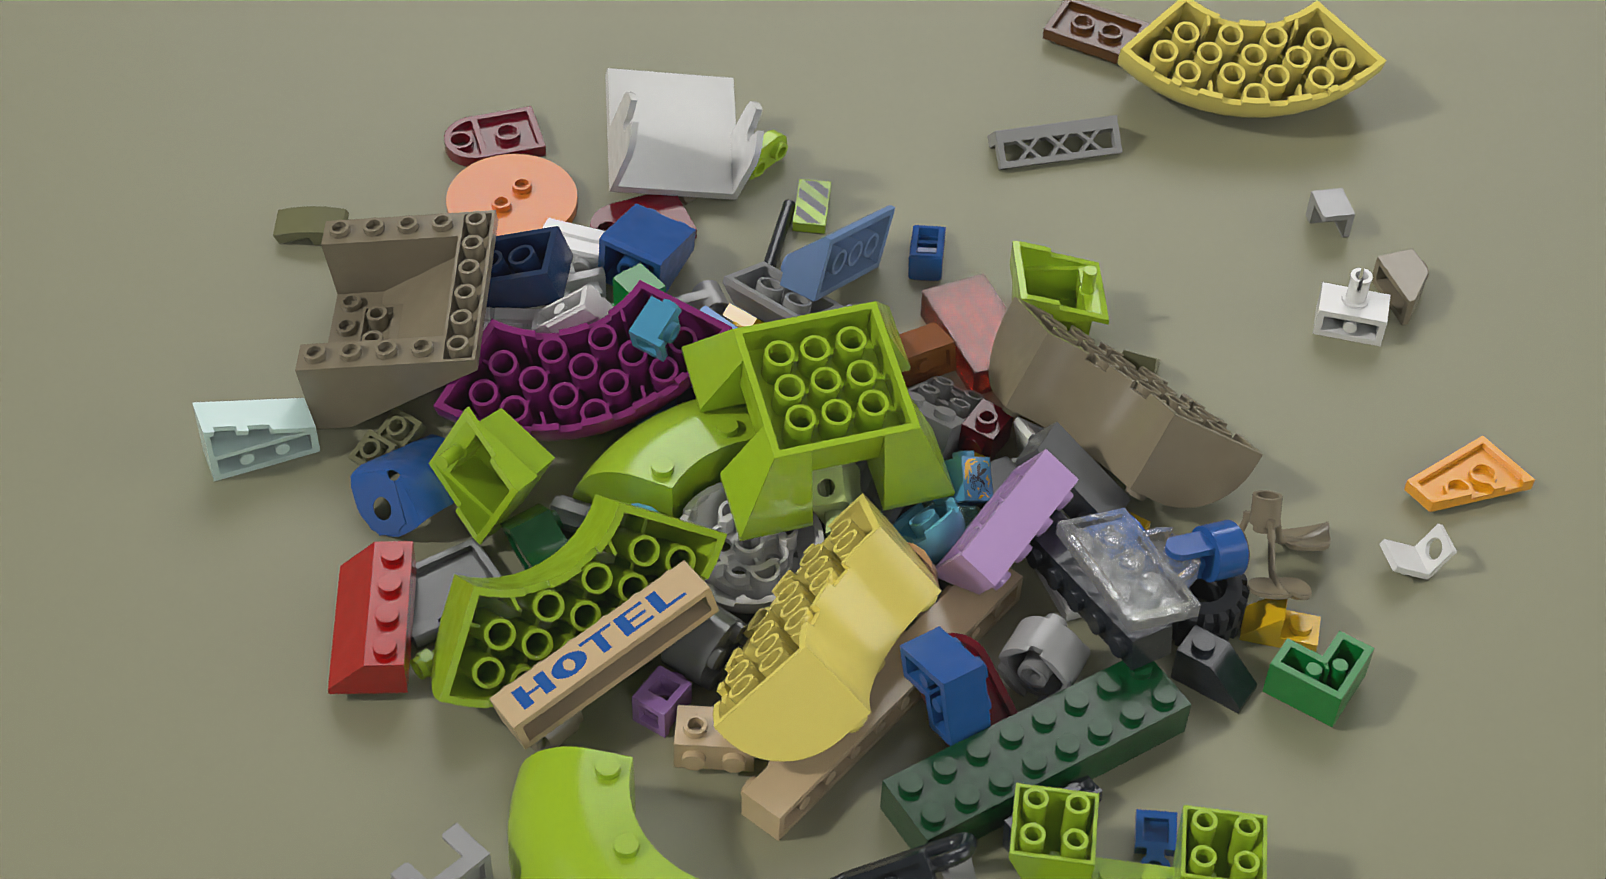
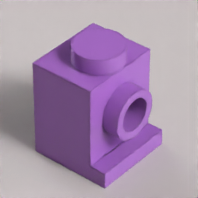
(658, 699)

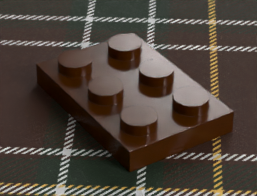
(1092, 29)

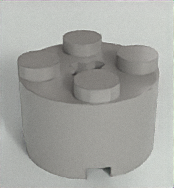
(1042, 657)

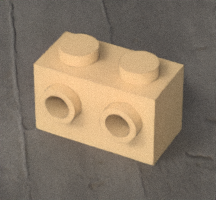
(702, 746)

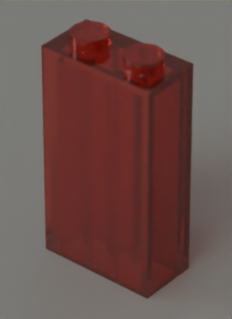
(971, 316)

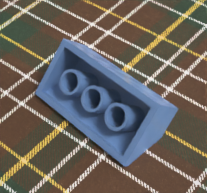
(838, 256)

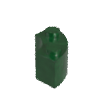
(534, 534)

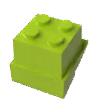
(1059, 285)
(488, 469)

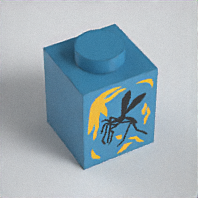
(970, 478)

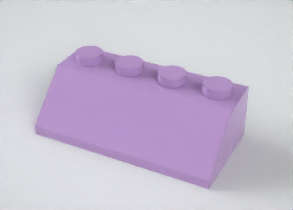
(1008, 524)

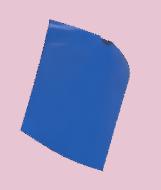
(412, 496)

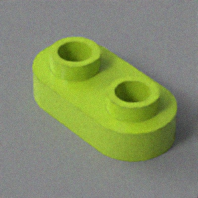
(773, 149)

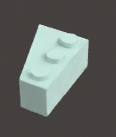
(254, 434)

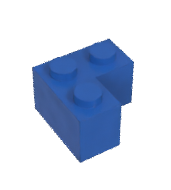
(951, 683)

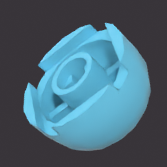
(932, 527)

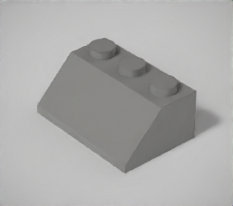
(760, 294)

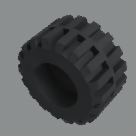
(1221, 613)

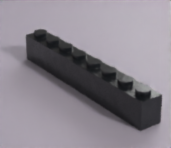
(1072, 583)

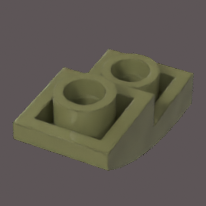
(305, 222)
(394, 433)

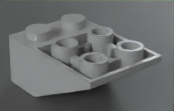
(945, 409)

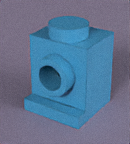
(656, 327)

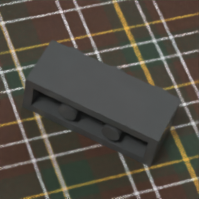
(1095, 488)

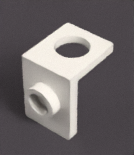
(1416, 559)

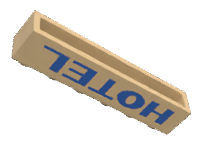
(604, 654)

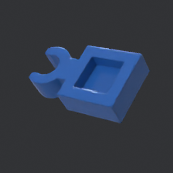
(1155, 836)

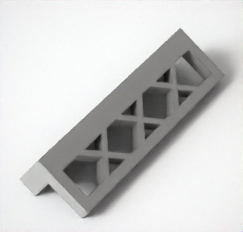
(1052, 132)

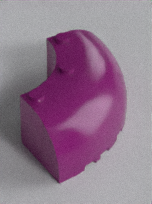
(577, 378)

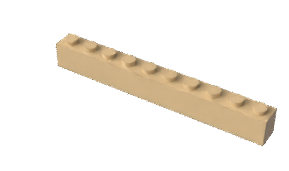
(791, 788)

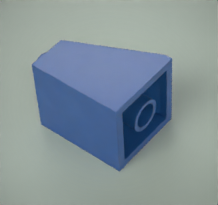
(647, 239)

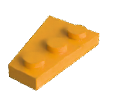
(1468, 476)

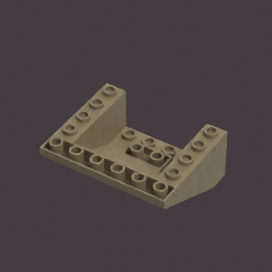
(402, 312)

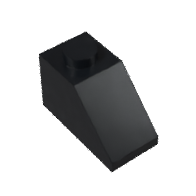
(1213, 669)

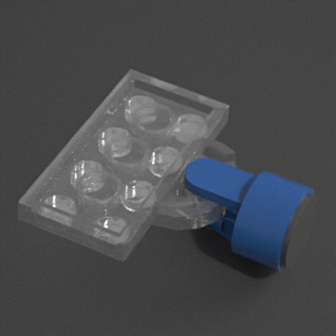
(1150, 570)

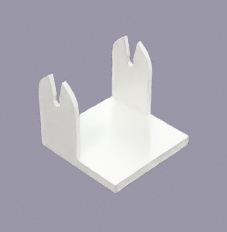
(678, 135)

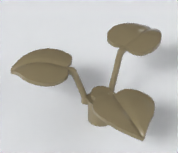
(1266, 519)

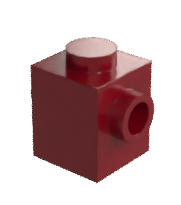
(985, 430)

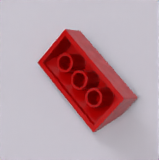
(374, 620)

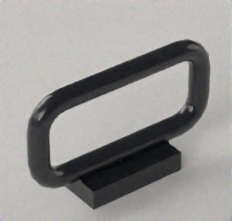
(920, 861)

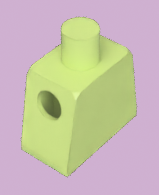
(834, 491)

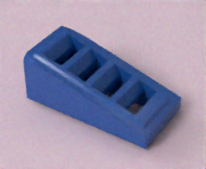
(926, 253)

